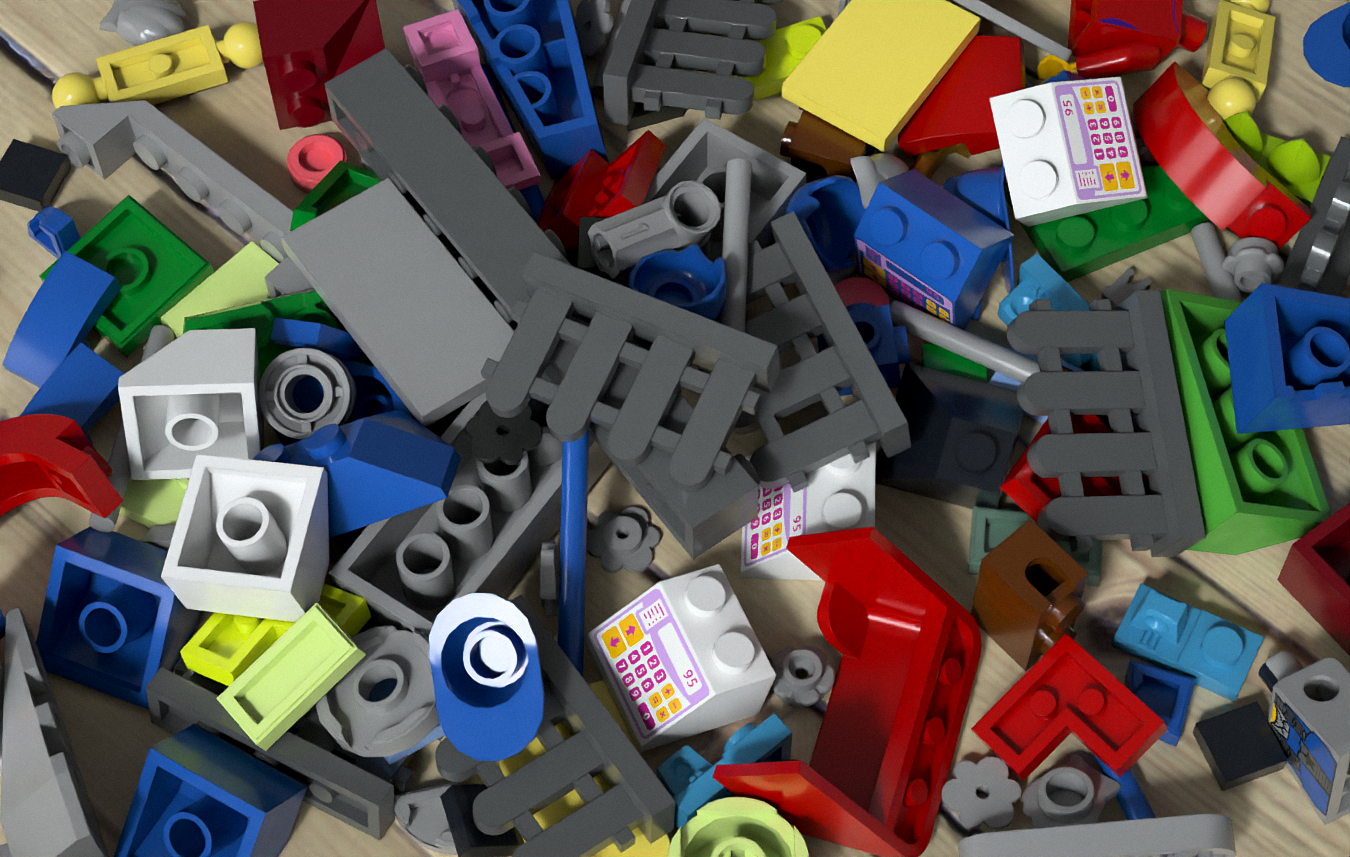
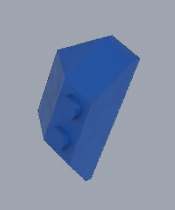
(374, 467)

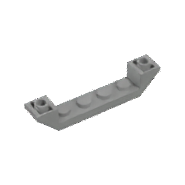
(111, 133)

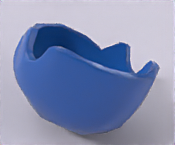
(829, 215)
(683, 280)

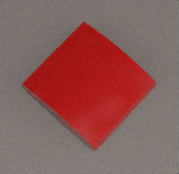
(960, 103)
(600, 188)

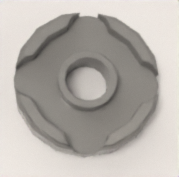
(402, 717)

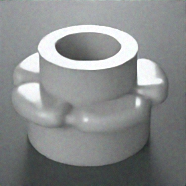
(1253, 262)
(806, 691)

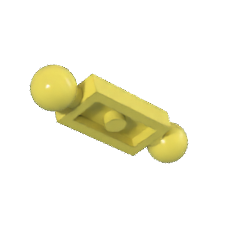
(1238, 55)
(163, 68)

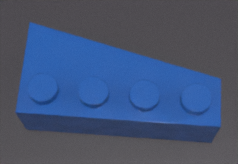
(542, 74)
(1289, 360)

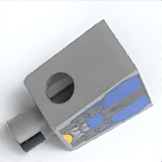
(1313, 727)

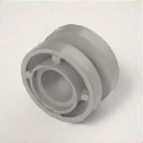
(278, 386)

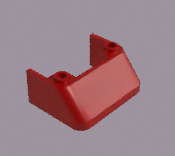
(891, 706)

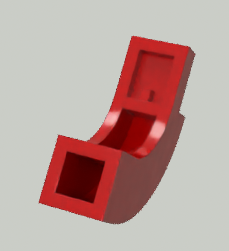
(1210, 164)
(52, 459)

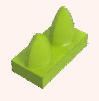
(1289, 162)

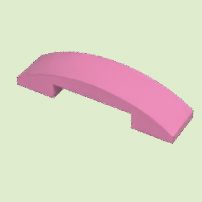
(453, 77)

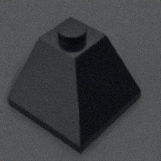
(958, 437)

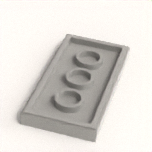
(402, 299)

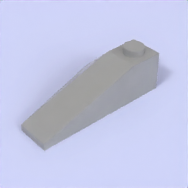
(42, 788)

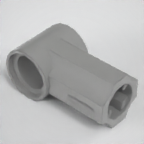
(653, 227)

